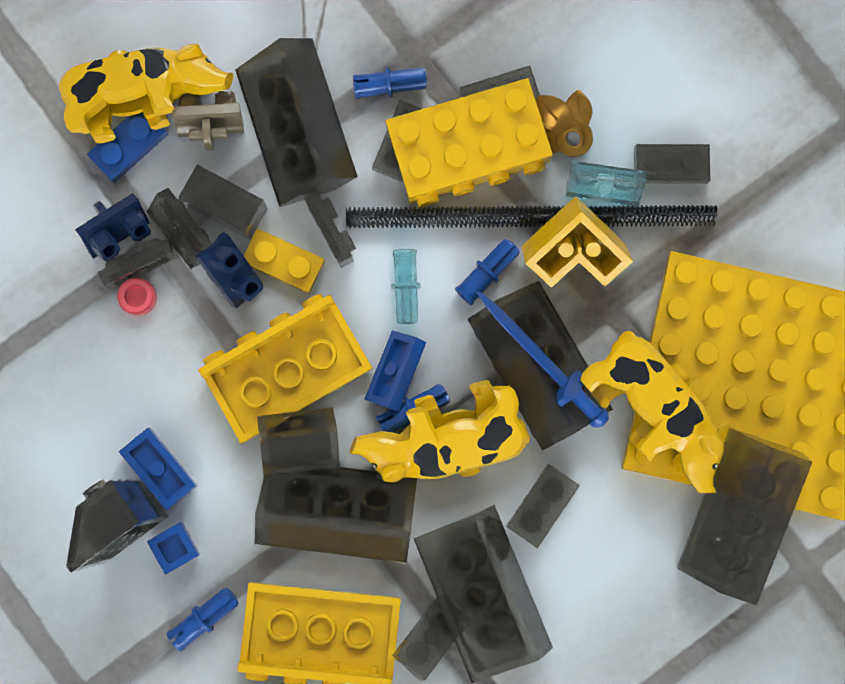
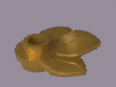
(565, 117)

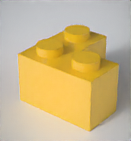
(574, 238)

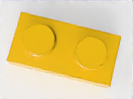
(283, 261)

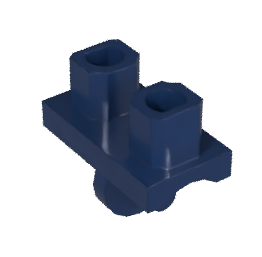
(112, 226)
(230, 271)

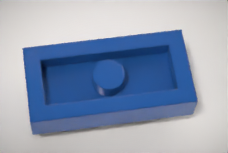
(132, 143)
(395, 370)
(158, 468)

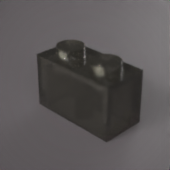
(223, 202)
(298, 441)

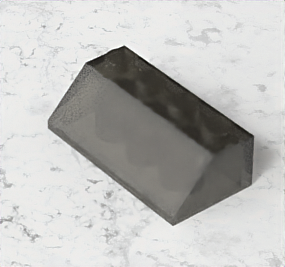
(295, 120)
(533, 385)
(337, 513)
(746, 518)
(111, 521)
(483, 594)

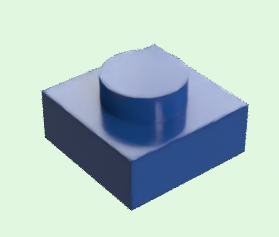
(173, 548)

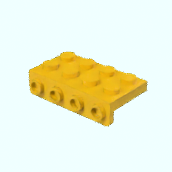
(469, 142)
(285, 365)
(318, 635)

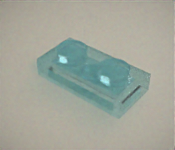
(606, 183)

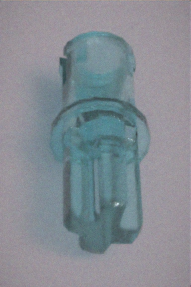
(406, 286)

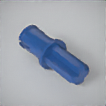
(389, 82)
(487, 271)
(394, 421)
(203, 619)

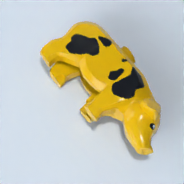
(133, 84)
(664, 402)
(450, 442)

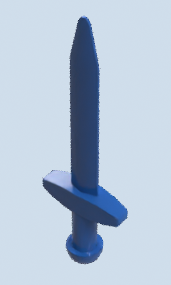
(569, 387)

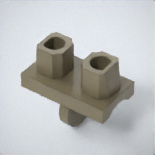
(208, 121)

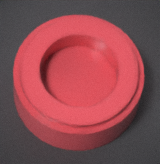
(137, 296)

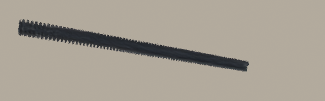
(525, 215)

